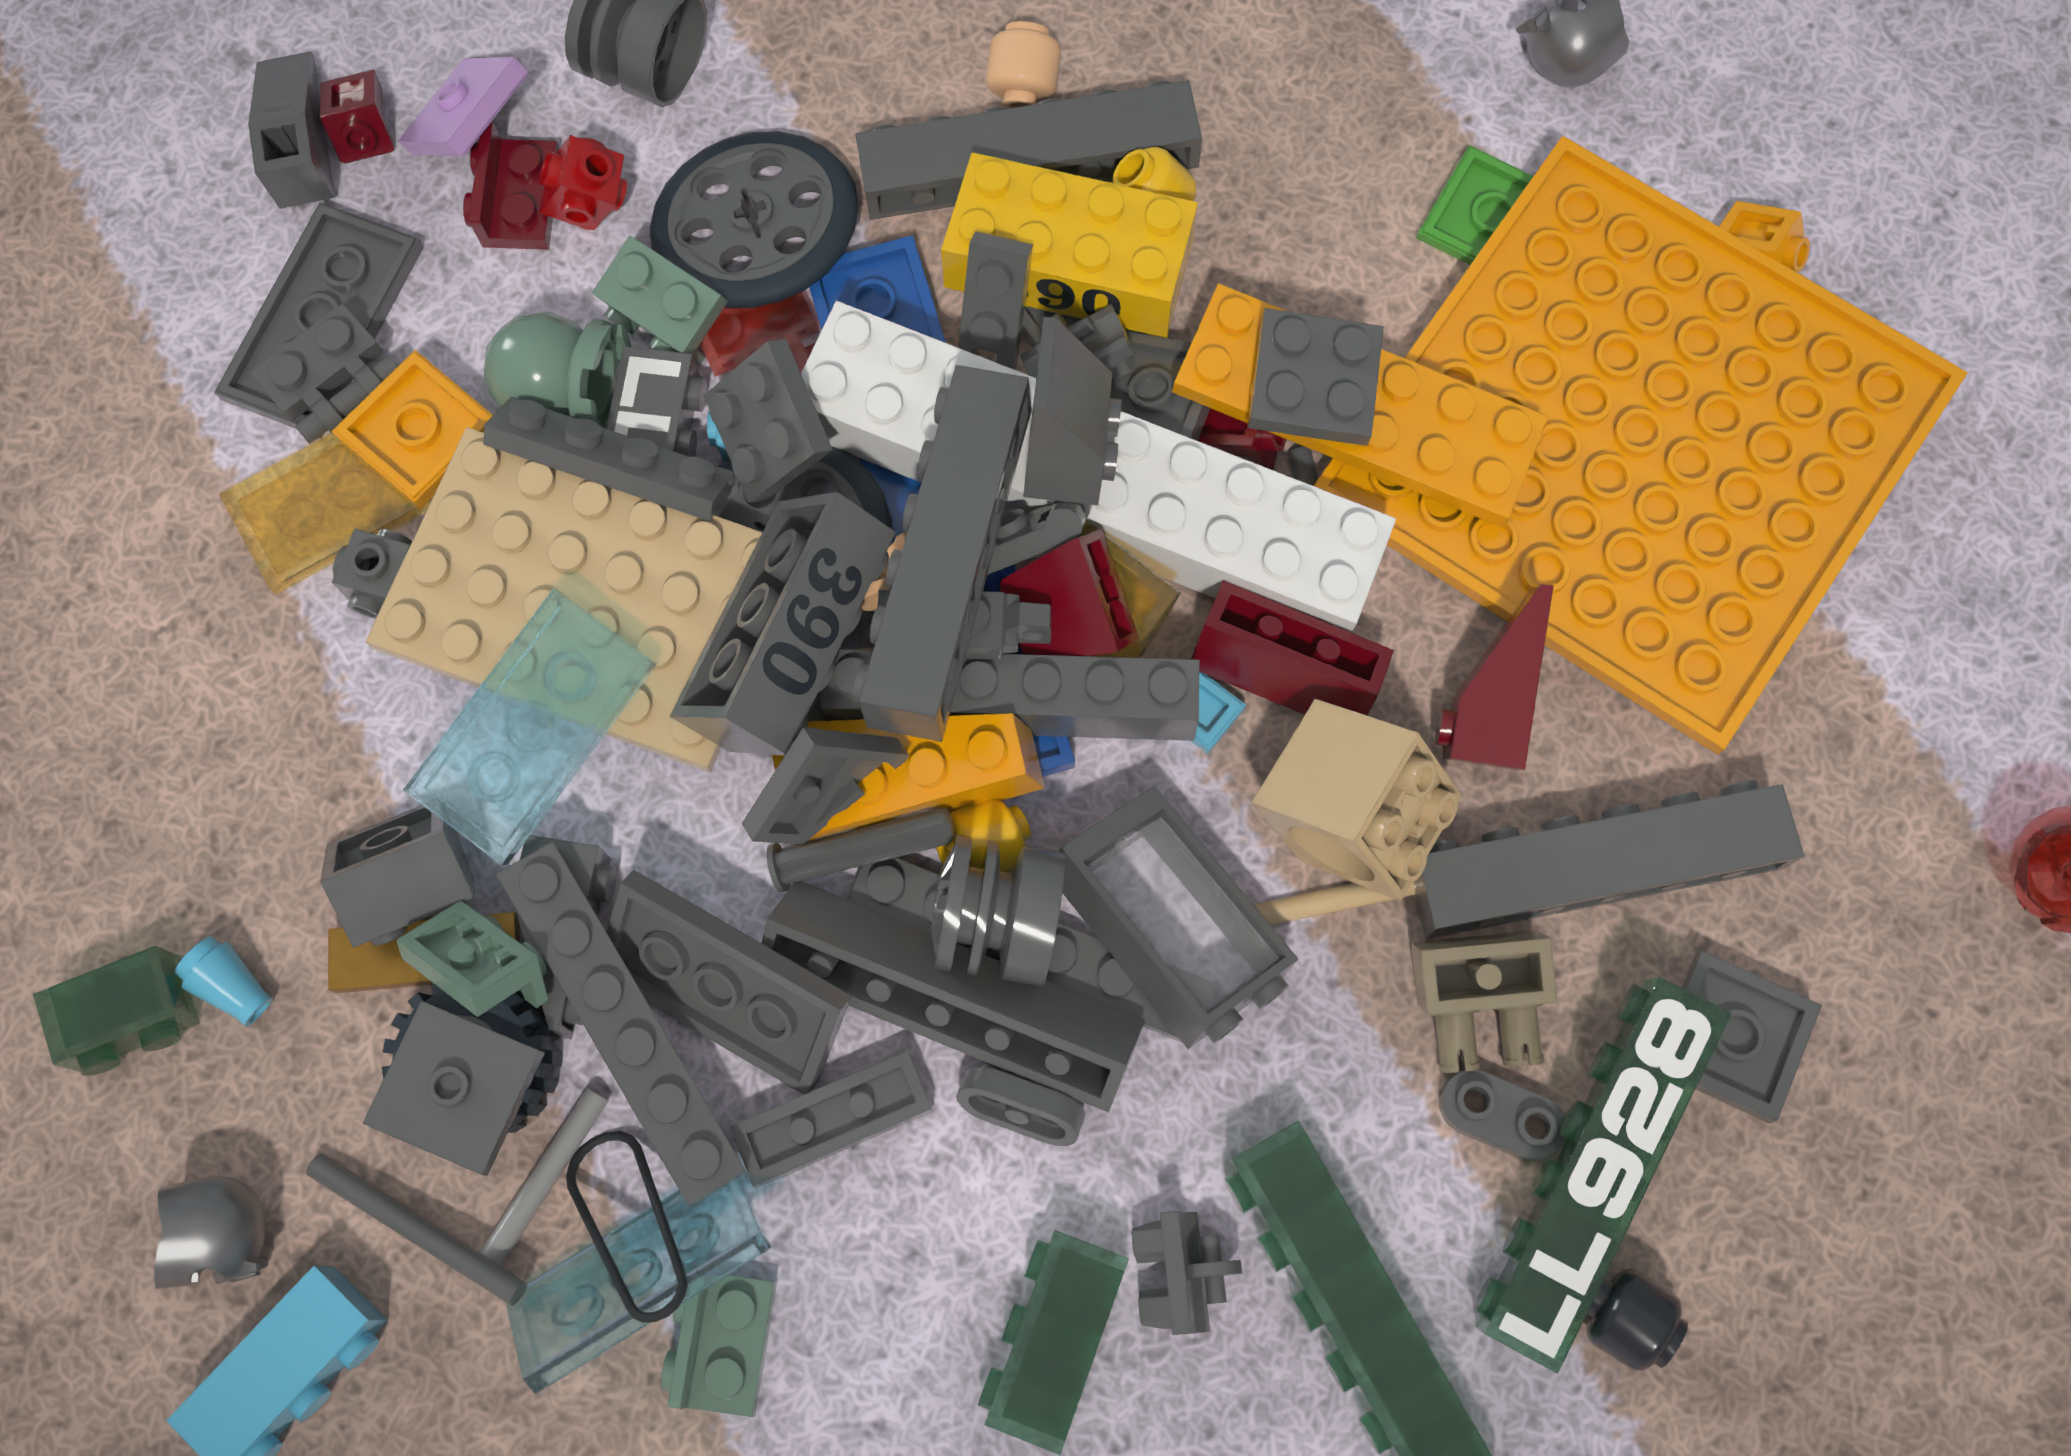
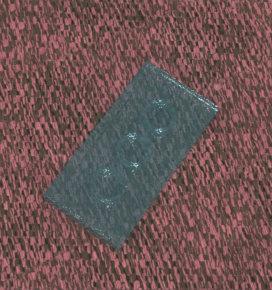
(530, 727)
(575, 1308)

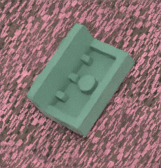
(659, 298)

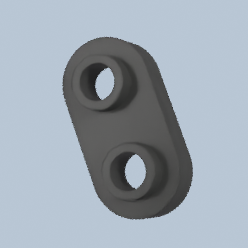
(1020, 1105)
(1503, 1116)

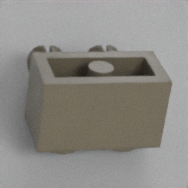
(1485, 973)

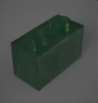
(115, 1012)

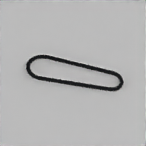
(644, 1317)

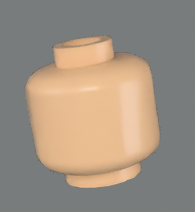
(1023, 64)

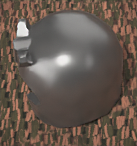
(1575, 45)
(211, 1226)

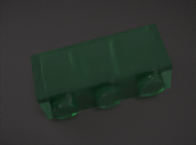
(1053, 1340)

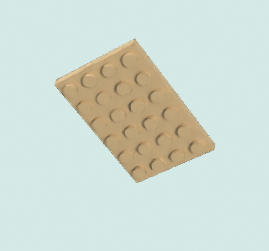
(518, 529)

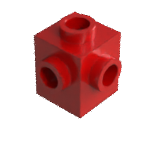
(582, 182)

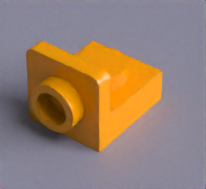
(1770, 230)

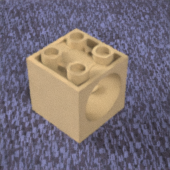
(1358, 798)

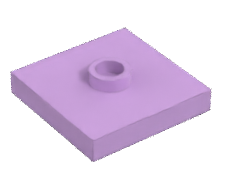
(464, 106)

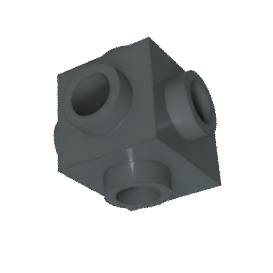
(368, 568)

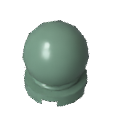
(556, 364)

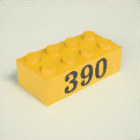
(1088, 239)

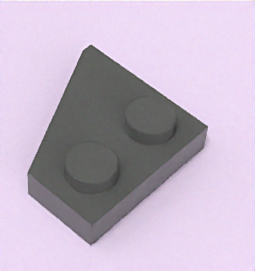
(817, 782)

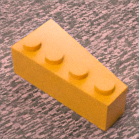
(974, 763)

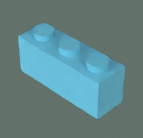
(280, 1368)

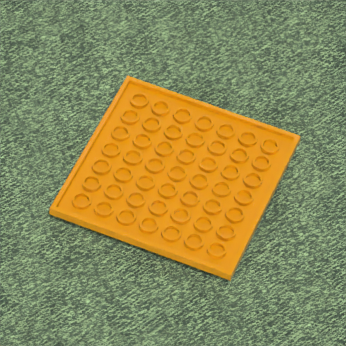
(1699, 446)

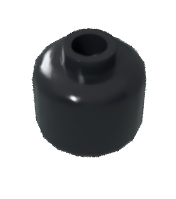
(1636, 1321)

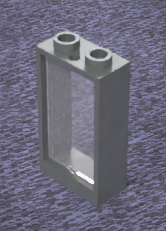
(1174, 919)

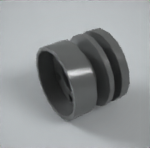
(637, 44)
(999, 910)

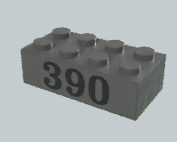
(784, 624)

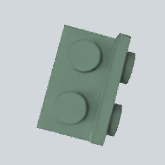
(474, 959)
(721, 1347)

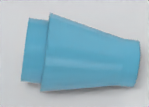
(223, 980)

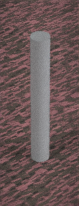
(543, 1177)

